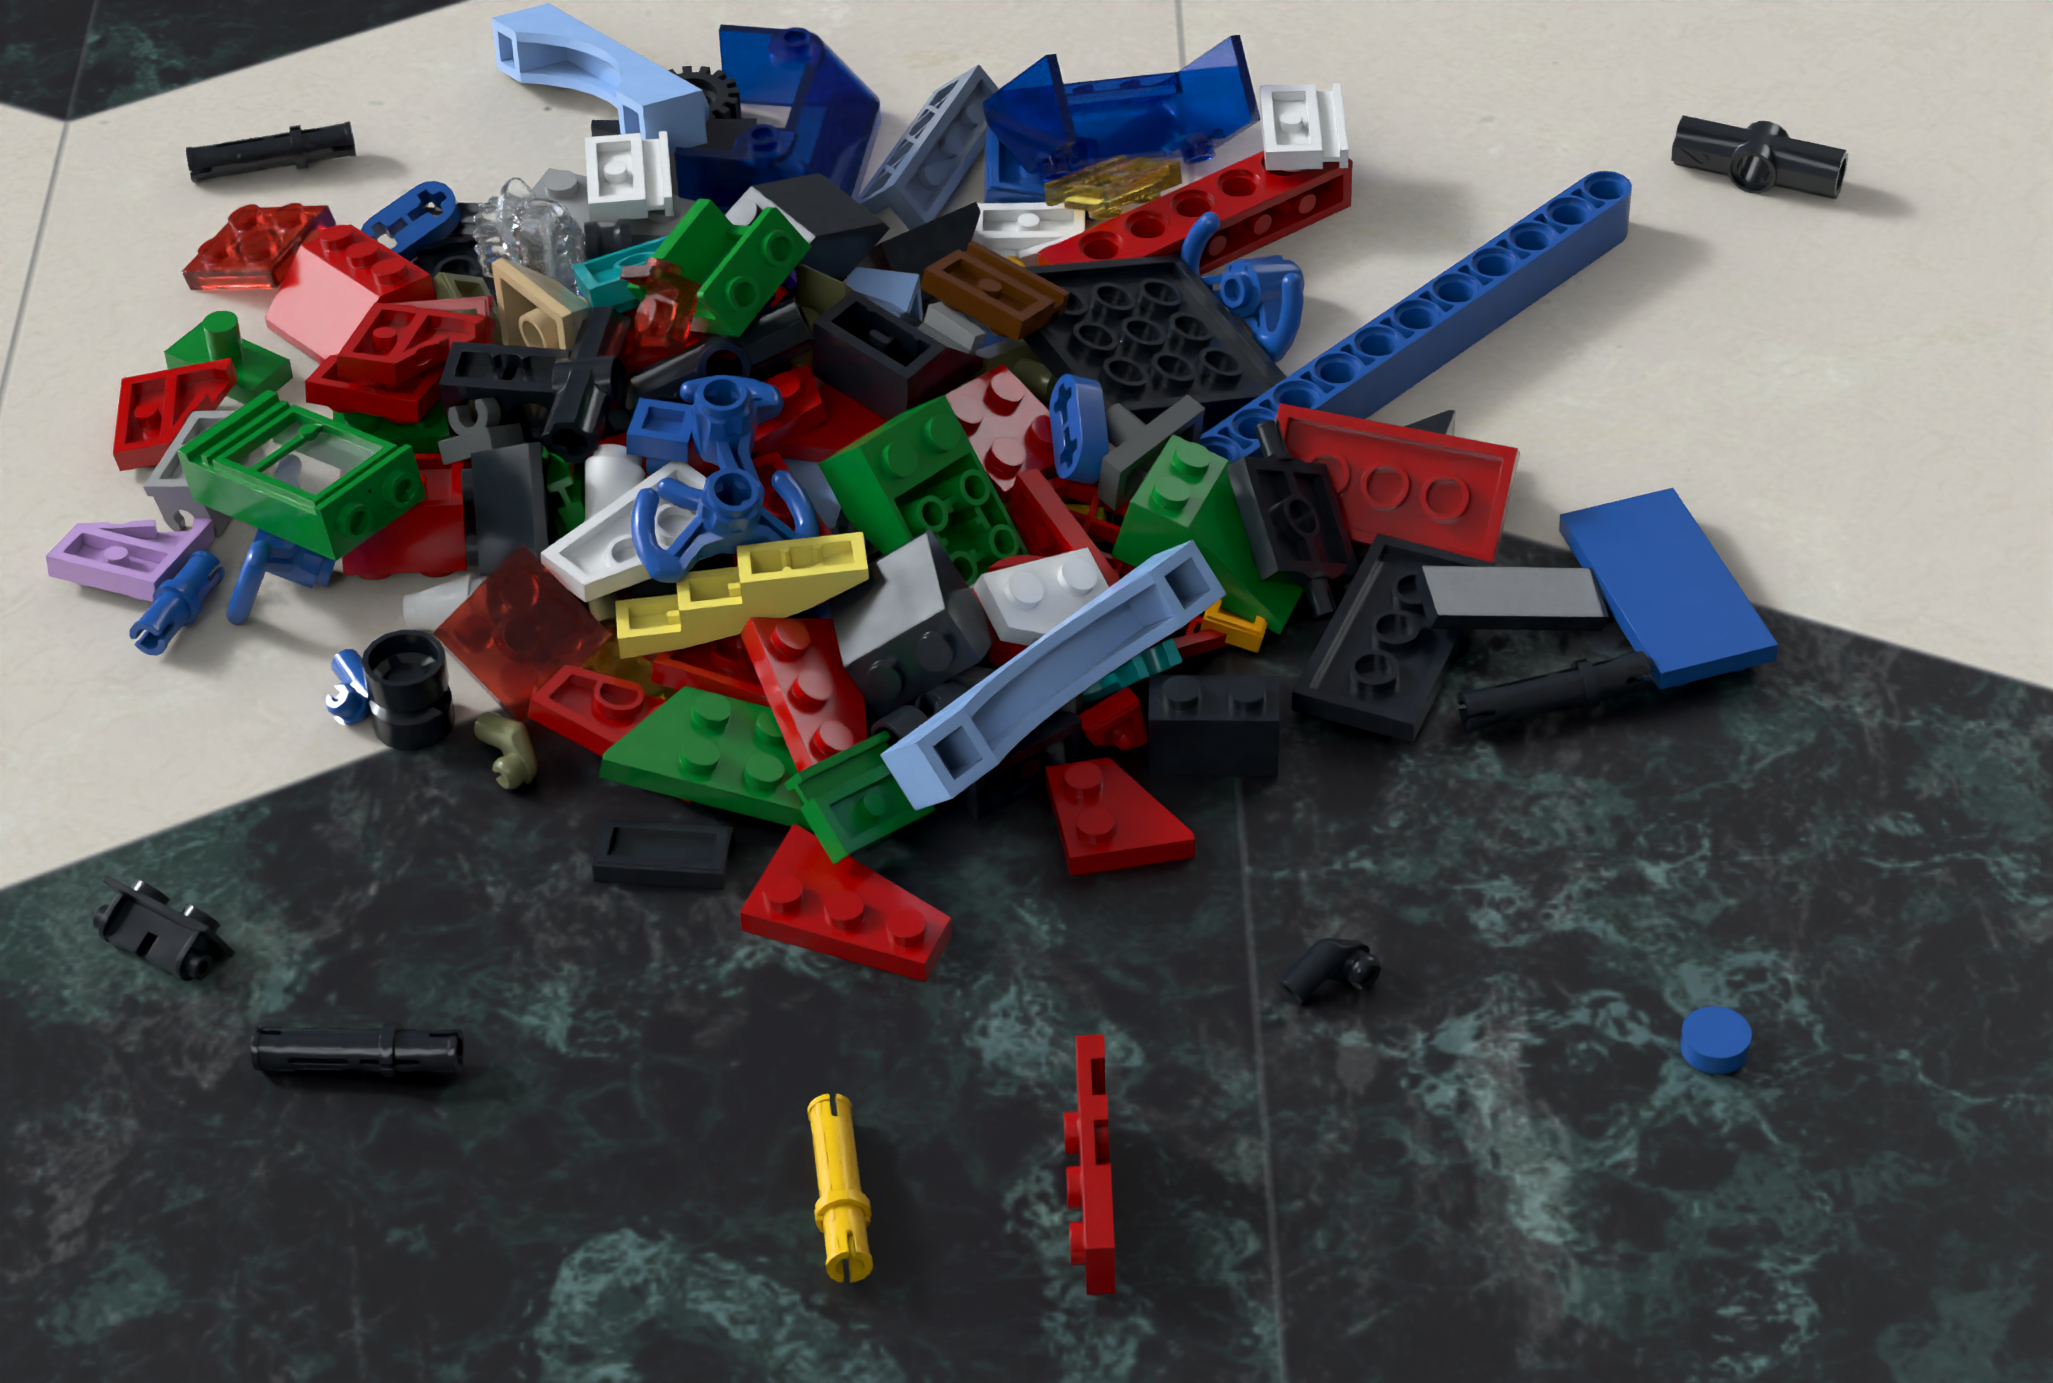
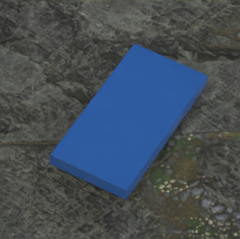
(1668, 588)

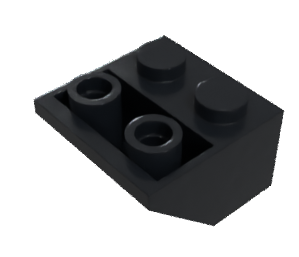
(886, 356)

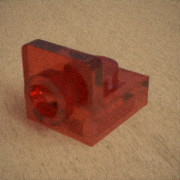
(668, 307)

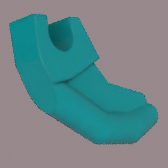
(1134, 671)

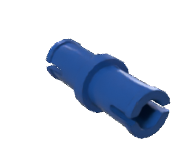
(177, 603)

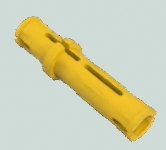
(842, 1207)

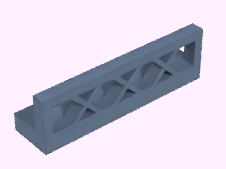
(933, 152)

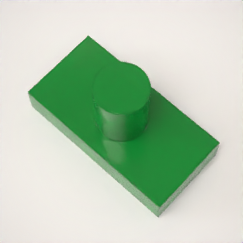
(221, 338)

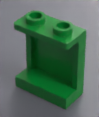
(733, 263)

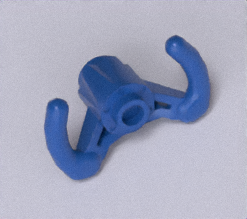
(1259, 290)
(723, 427)
(726, 517)
(279, 558)

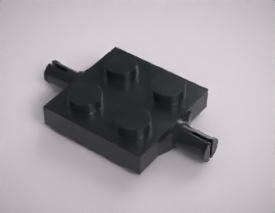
(1293, 521)

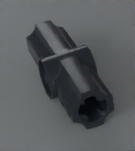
(1759, 157)
(767, 342)
(589, 385)

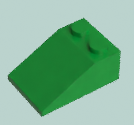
(1193, 499)

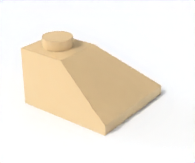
(536, 308)

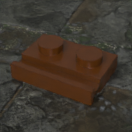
(994, 291)

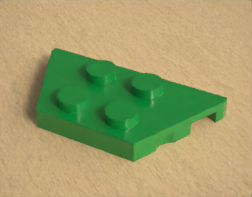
(710, 754)

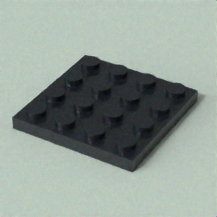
(1151, 337)

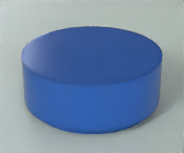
(1715, 1040)

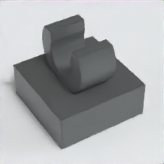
(477, 436)

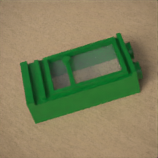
(301, 475)

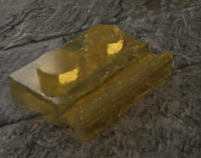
(1113, 184)

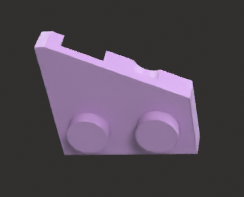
(126, 556)

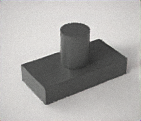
(1141, 445)

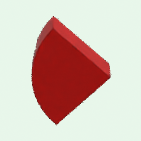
(1116, 722)

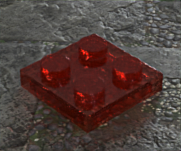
(256, 247)
(519, 632)

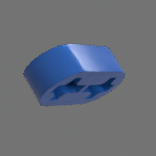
(410, 224)
(1078, 428)

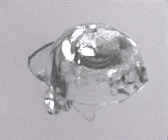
(529, 233)

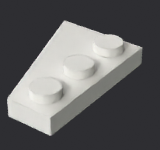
(601, 552)

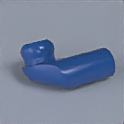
(353, 702)

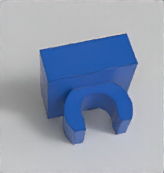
(660, 433)

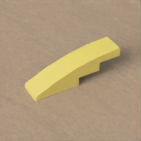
(717, 603)

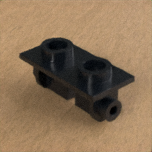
(183, 938)

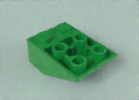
(922, 477)

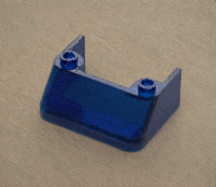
(1155, 116)
(826, 132)

